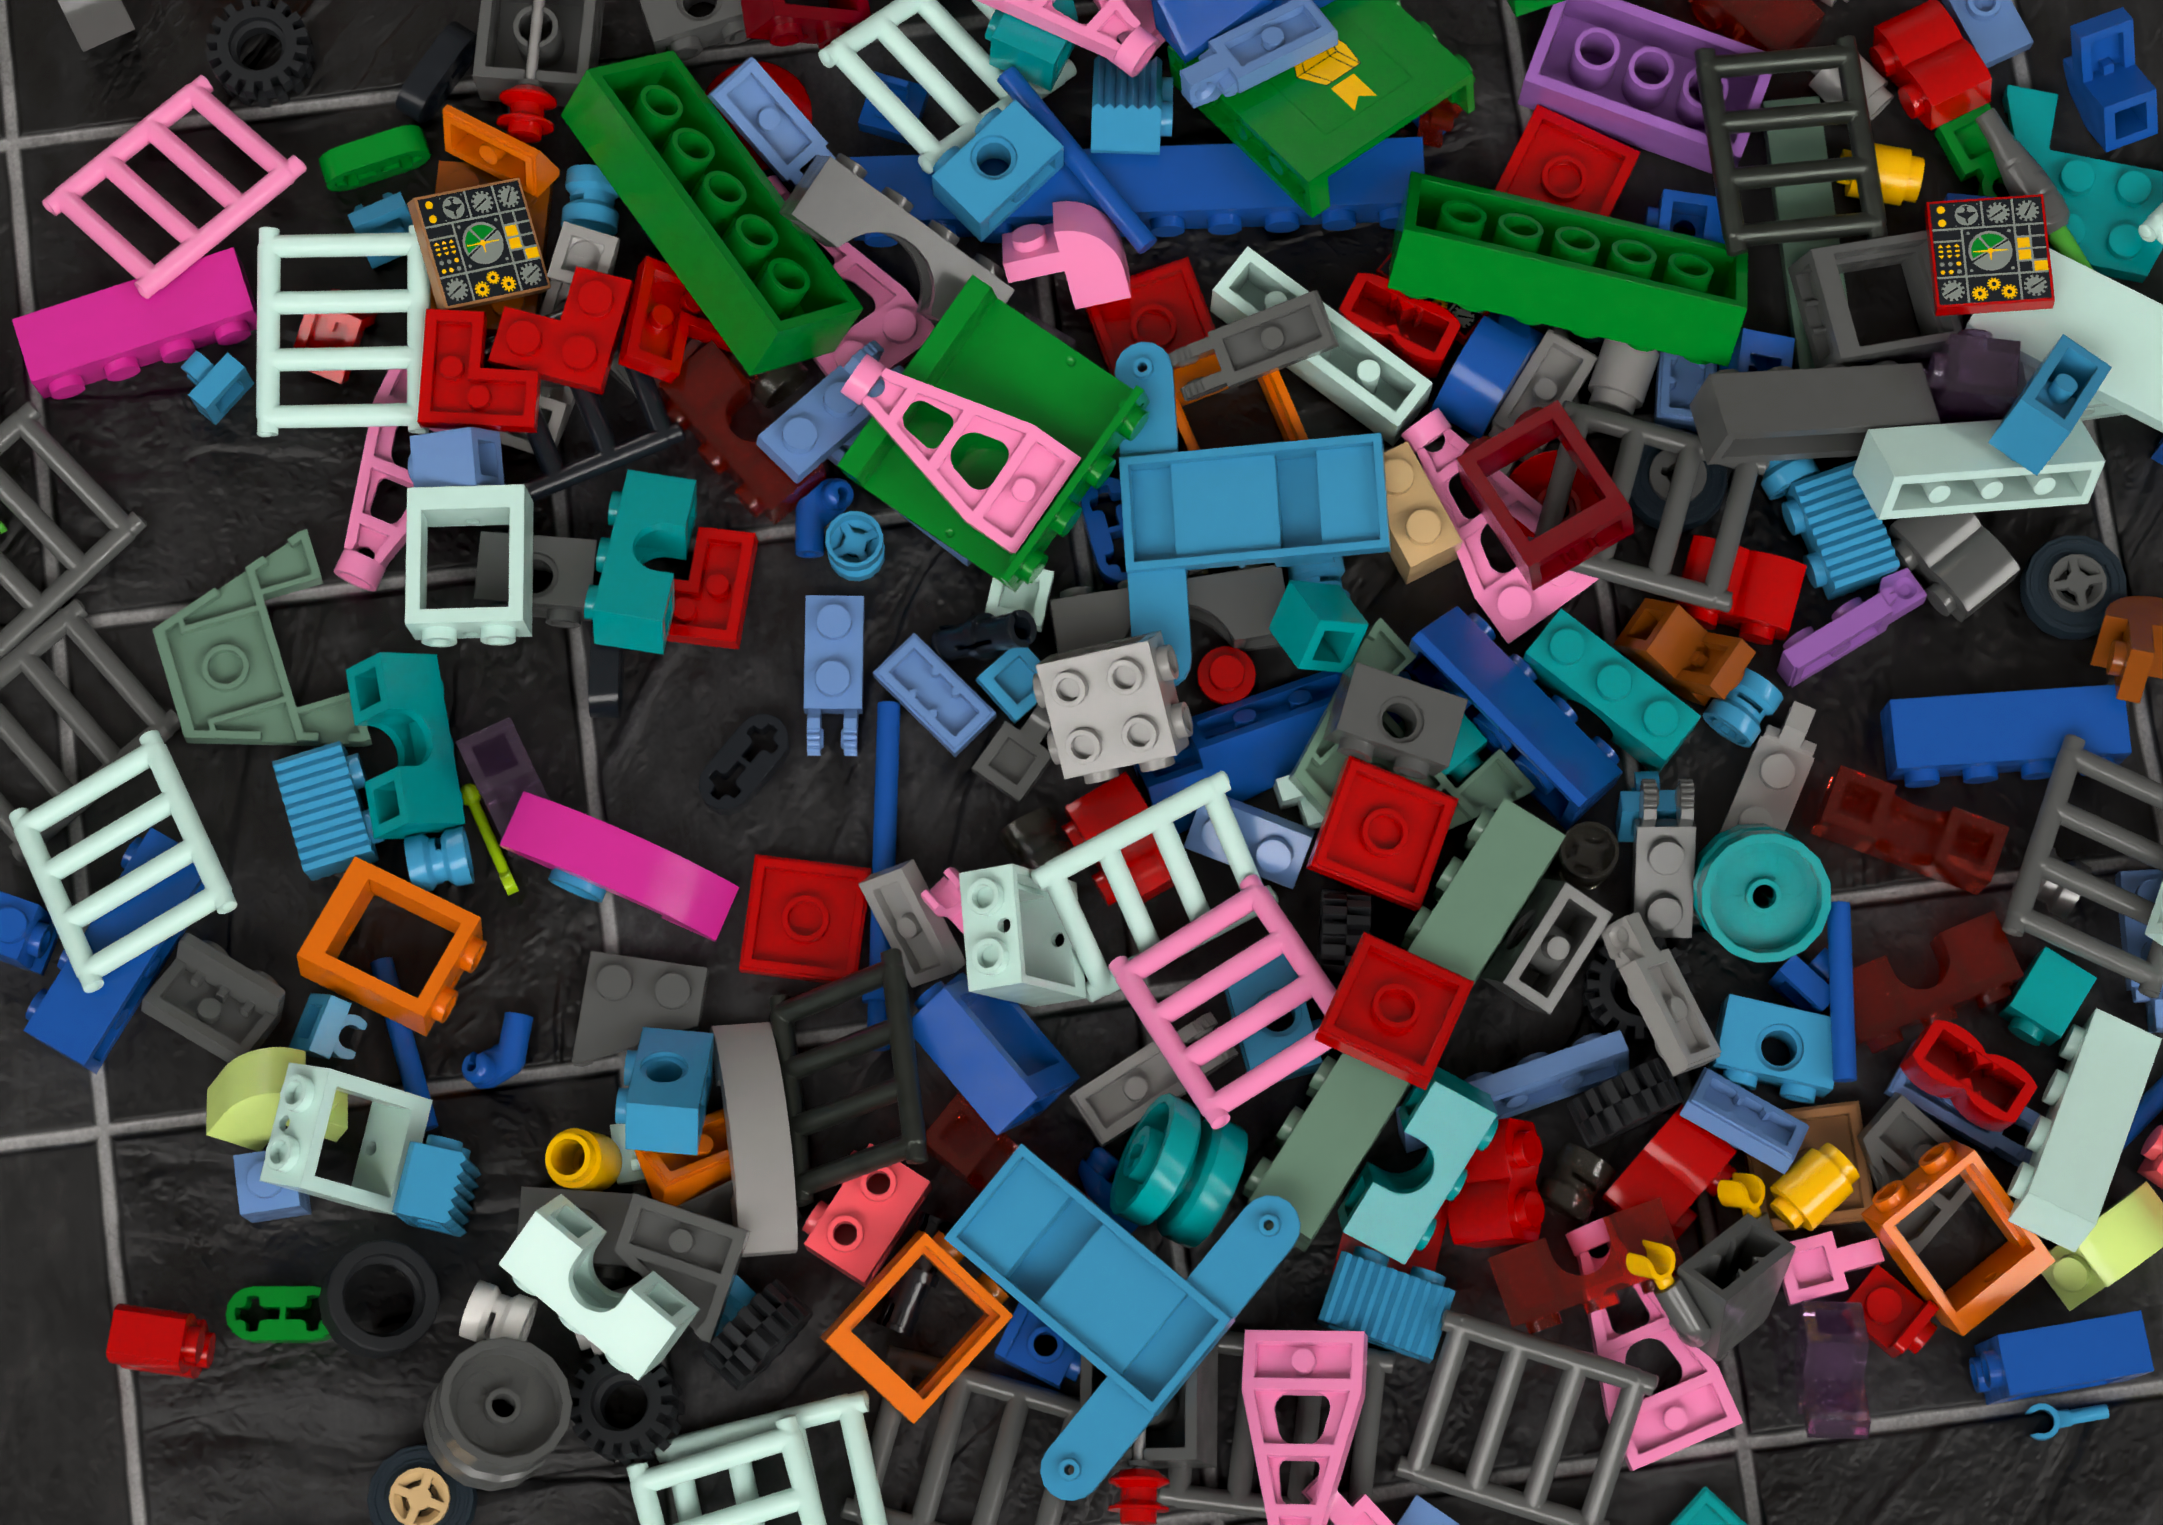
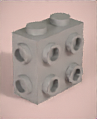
(1113, 707)

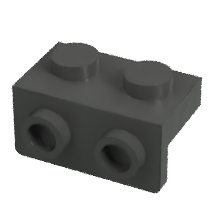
(215, 1000)

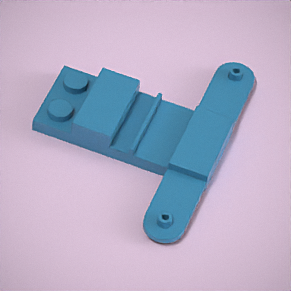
(1233, 504)
(1113, 1300)

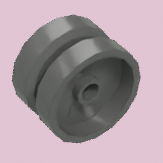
(497, 1414)

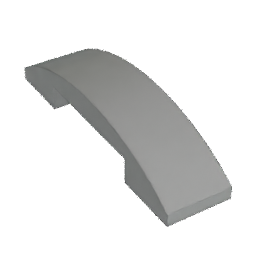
(574, 248)
(757, 1137)

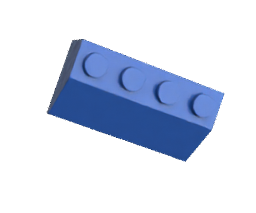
(1516, 714)

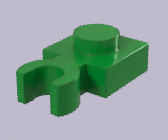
(1970, 151)

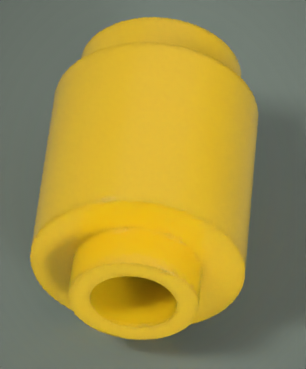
(1898, 172)
(583, 1160)
(1813, 1187)

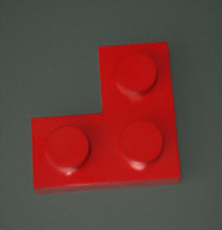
(660, 321)
(572, 349)
(459, 389)
(715, 599)

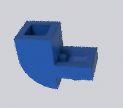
(2107, 85)
(1486, 372)

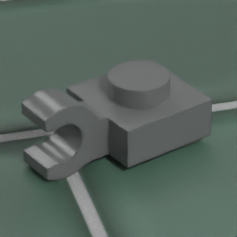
(1016, 756)

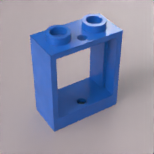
(991, 1053)
(2061, 1358)

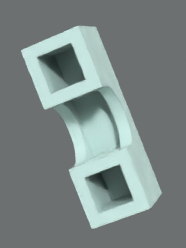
(556, 1264)

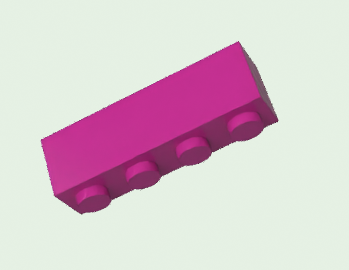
(121, 331)

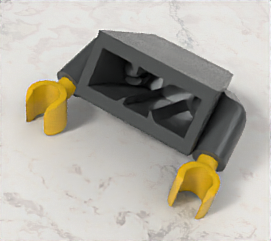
(1729, 1282)

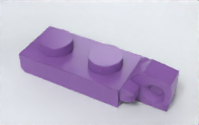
(1851, 627)

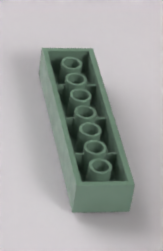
(1356, 1100)

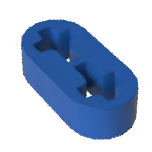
(1099, 534)

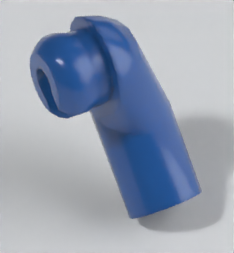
(816, 511)
(503, 1059)
(1095, 1180)

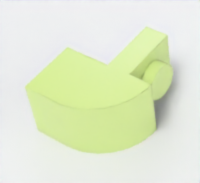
(247, 1096)
(2116, 1245)

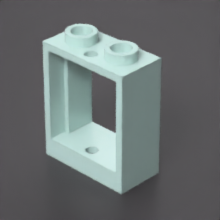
(470, 507)
(1025, 960)
(295, 1151)

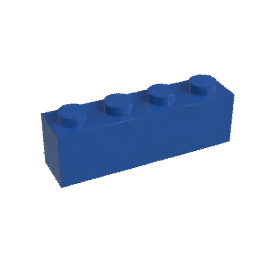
(1999, 733)
(90, 1024)

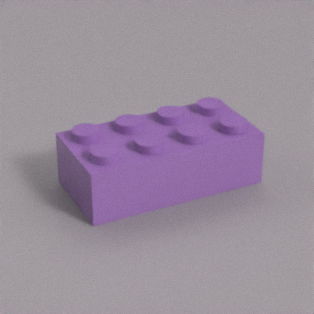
(1634, 77)

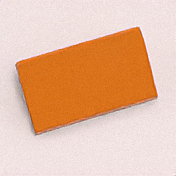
(497, 152)
(683, 1177)

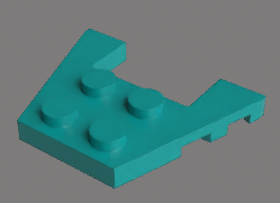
(2102, 196)

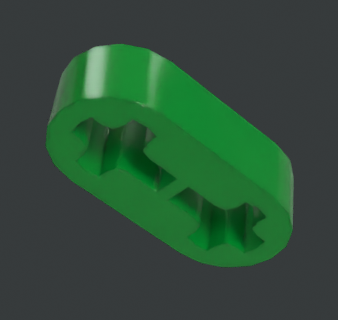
(374, 158)
(276, 1330)

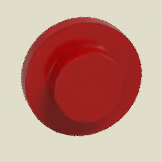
(1226, 675)

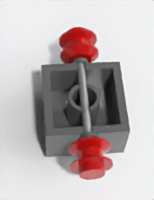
(534, 57)
(1176, 1438)

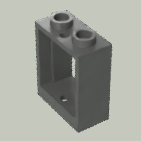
(1826, 309)

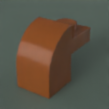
(2131, 644)
(1682, 653)

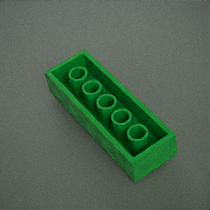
(711, 212)
(1568, 269)

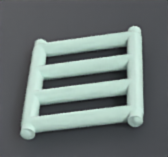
(884, 27)
(274, 302)
(193, 849)
(1107, 850)
(844, 1407)
(784, 1439)

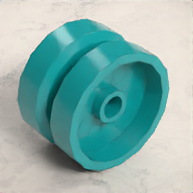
(1789, 910)
(1178, 1171)

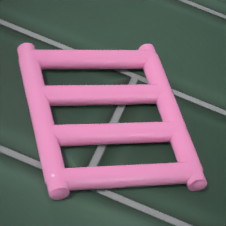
(193, 241)
(1159, 1016)

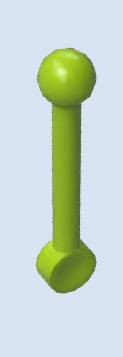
(471, 798)

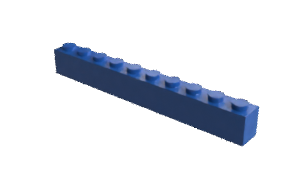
(1180, 190)

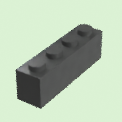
(1806, 410)

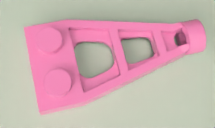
(1096, 36)
(892, 324)
(1021, 490)
(363, 528)
(1507, 595)
(1303, 1365)
(1676, 1416)

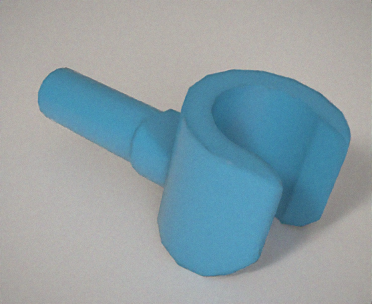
(2066, 1417)

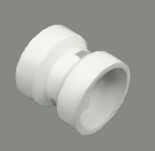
(497, 1315)

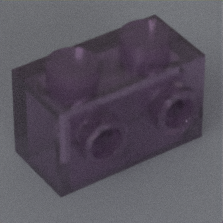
(1974, 377)

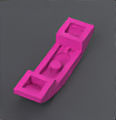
(620, 864)

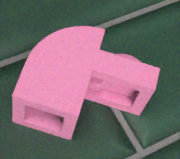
(1077, 242)

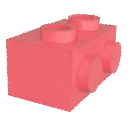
(865, 1220)

